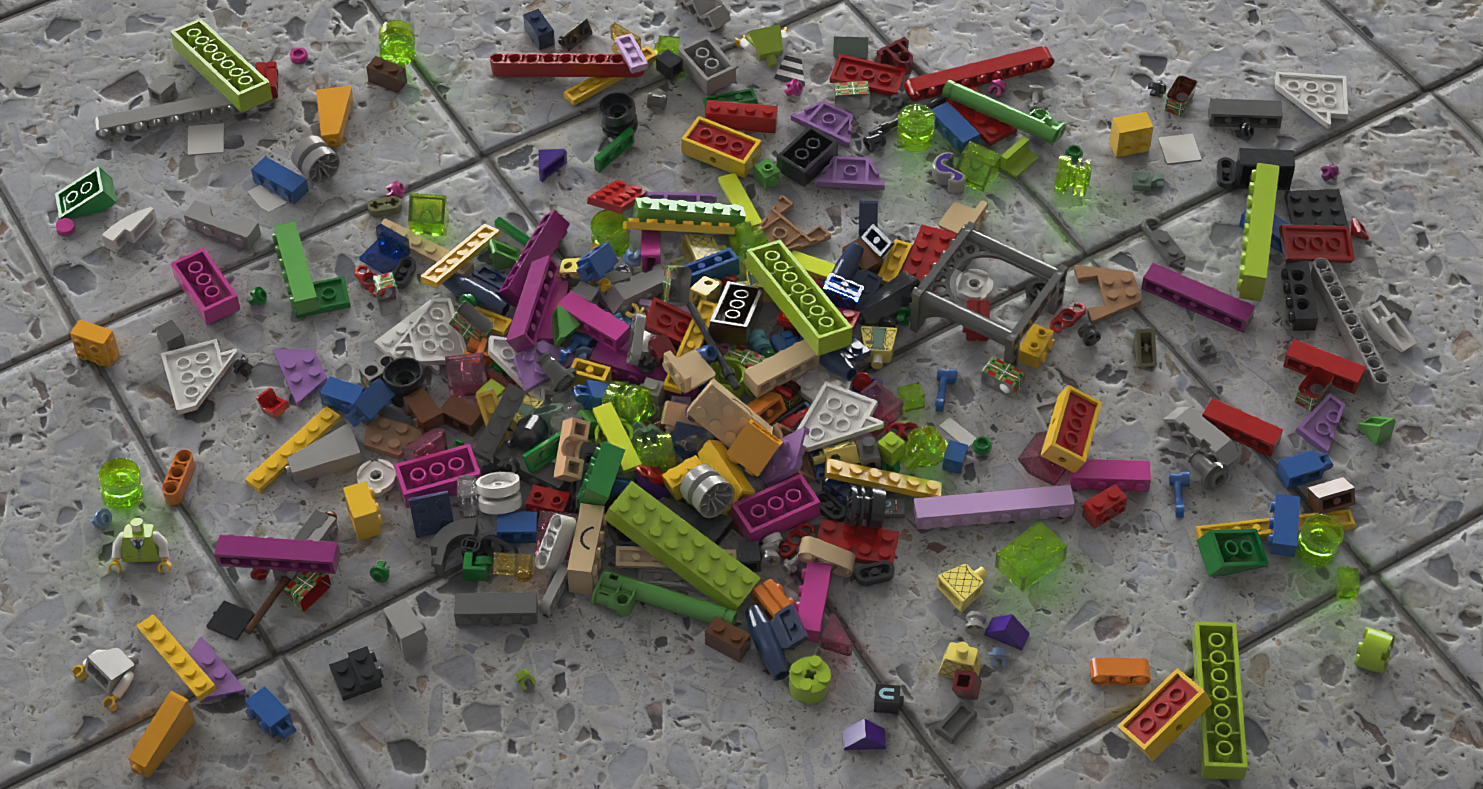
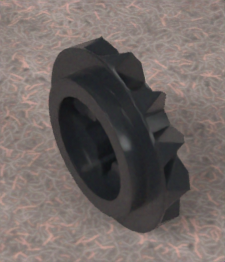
(1031, 289)

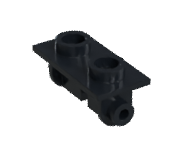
(576, 35)

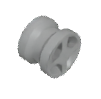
(769, 554)
(975, 623)

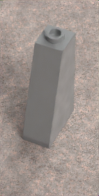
(325, 456)

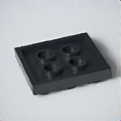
(1316, 207)

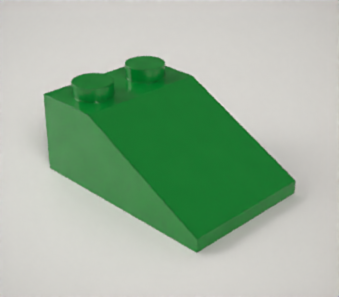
(86, 195)
(1231, 551)

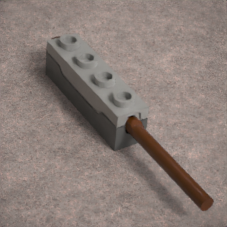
(317, 528)

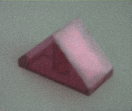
(835, 638)

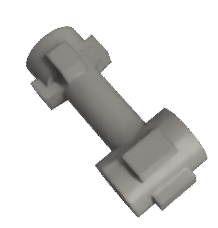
(1035, 91)
(790, 566)

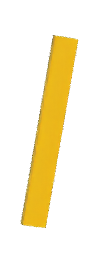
(1344, 517)

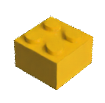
(1131, 134)
(363, 510)

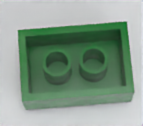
(600, 475)

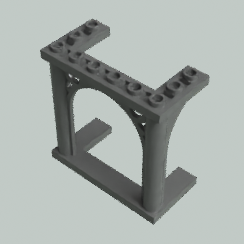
(961, 251)

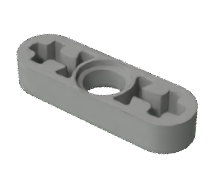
(636, 339)
(554, 590)

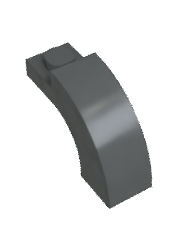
(449, 539)

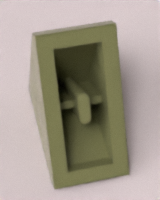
(1145, 347)

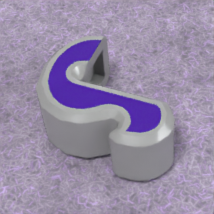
(945, 175)

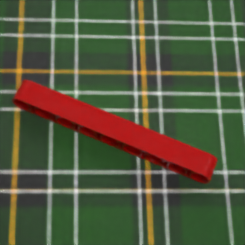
(560, 65)
(980, 72)

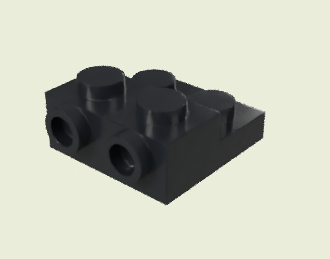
(357, 673)

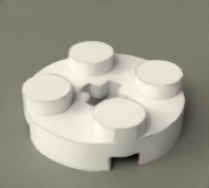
(974, 276)
(384, 469)

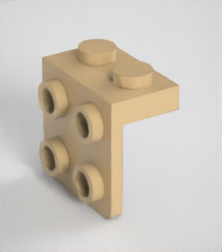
(959, 215)
(688, 370)

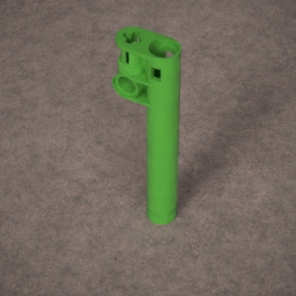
(1036, 123)
(617, 588)

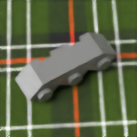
(706, 12)
(640, 286)
(1201, 435)

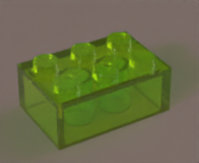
(1031, 555)

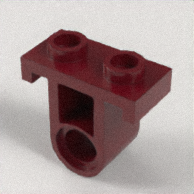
(896, 55)

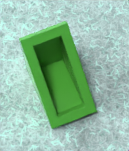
(503, 255)
(563, 325)
(1377, 428)

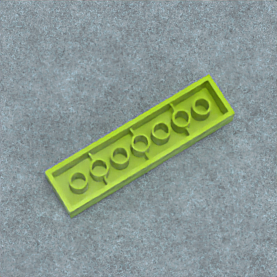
(221, 65)
(1257, 232)
(799, 297)
(681, 547)
(1222, 723)

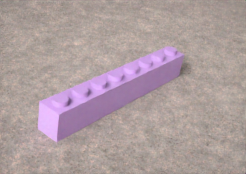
(993, 507)

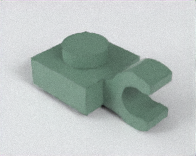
(1144, 181)
(642, 431)

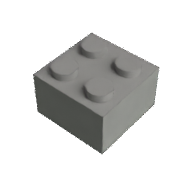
(406, 629)

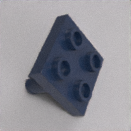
(430, 513)

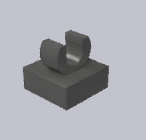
(1203, 349)

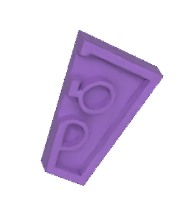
(1322, 423)

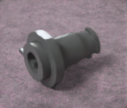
(558, 374)
(1213, 473)

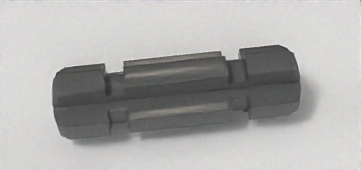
(1393, 306)

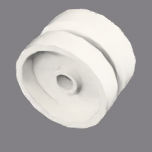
(499, 493)

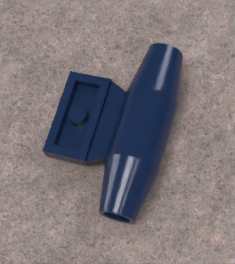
(848, 266)
(483, 286)
(840, 360)
(775, 636)

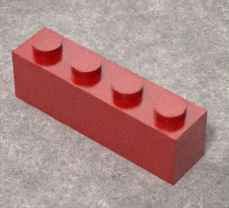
(743, 116)
(1303, 357)
(1243, 427)

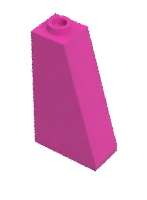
(650, 249)

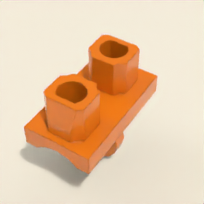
(478, 347)

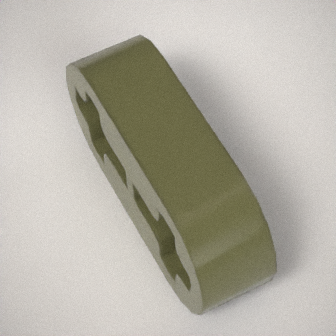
(384, 206)

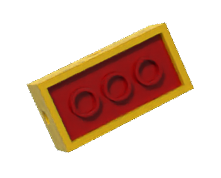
(721, 146)
(1071, 429)
(1165, 714)

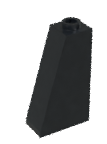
(887, 299)
(713, 528)

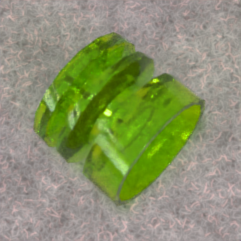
(397, 42)
(915, 128)
(1072, 175)
(608, 227)
(629, 401)
(658, 453)
(120, 484)
(1319, 540)

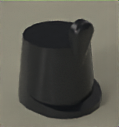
(529, 432)

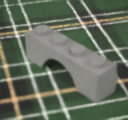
(239, 232)

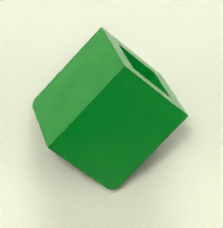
(472, 572)

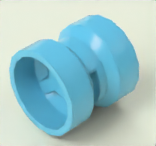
(759, 344)

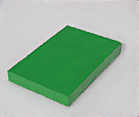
(331, 296)

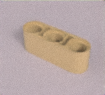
(820, 551)

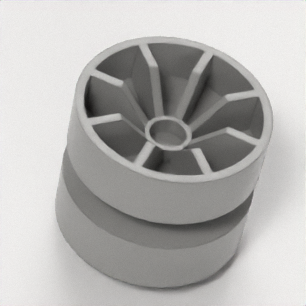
(315, 159)
(706, 491)

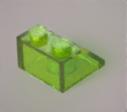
(979, 165)
(428, 214)

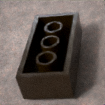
(736, 313)

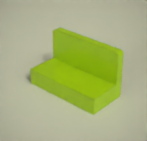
(1018, 158)

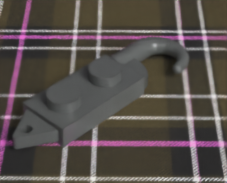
(1164, 244)

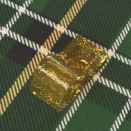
(514, 564)

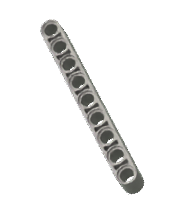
(163, 116)
(1350, 326)

